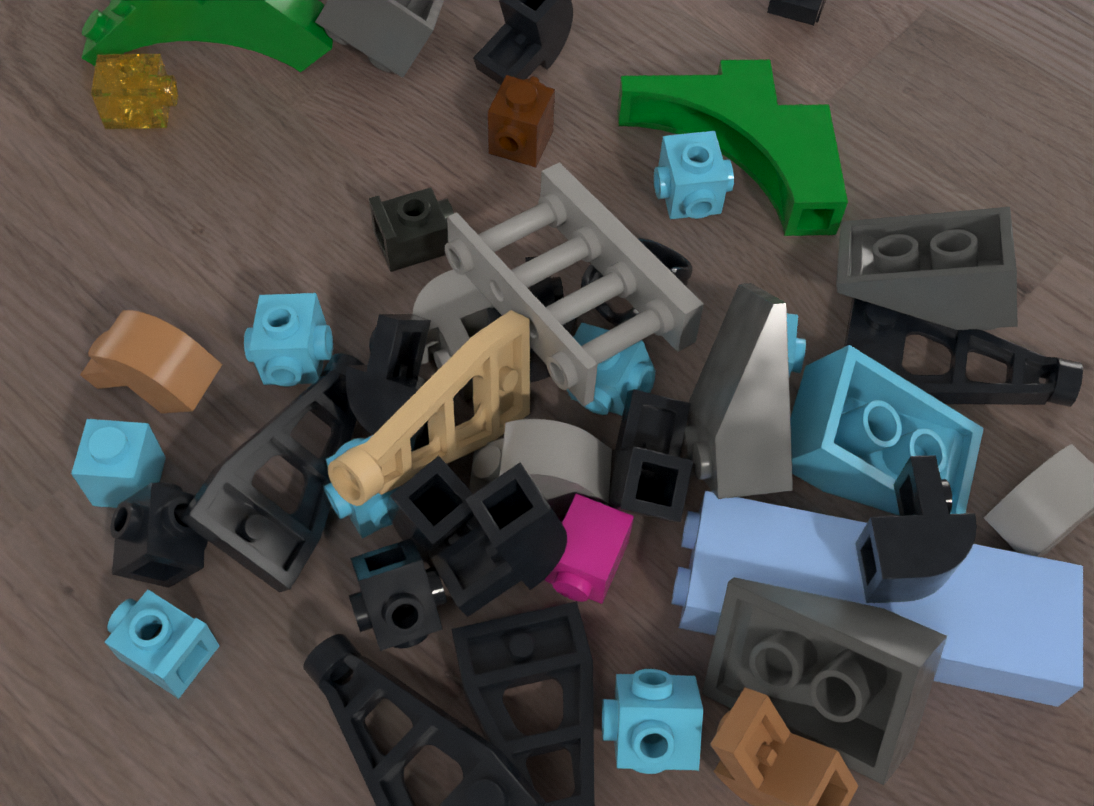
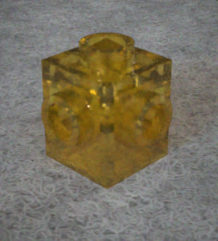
(133, 91)

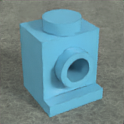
(171, 657)

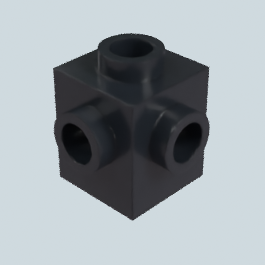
(151, 538)
(397, 595)

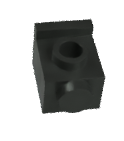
(411, 227)

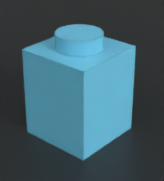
(116, 461)

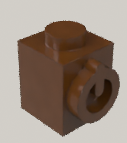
(521, 120)

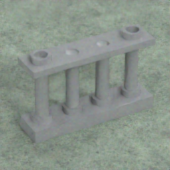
(596, 238)

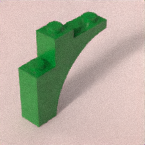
(270, 27)
(781, 147)

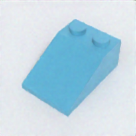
(864, 422)

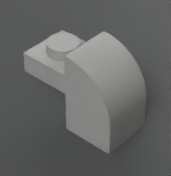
(455, 313)
(555, 455)
(1046, 504)

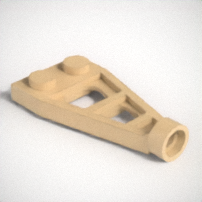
(501, 393)

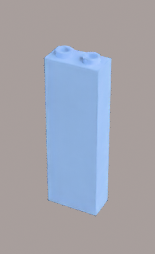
(1005, 613)

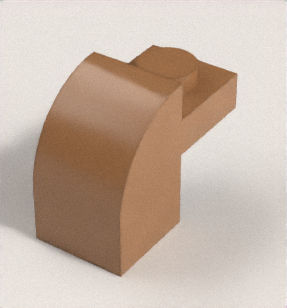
(153, 361)
(774, 766)

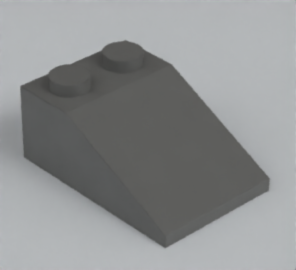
(382, 29)
(934, 266)
(742, 402)
(830, 669)

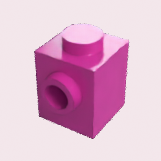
(593, 550)

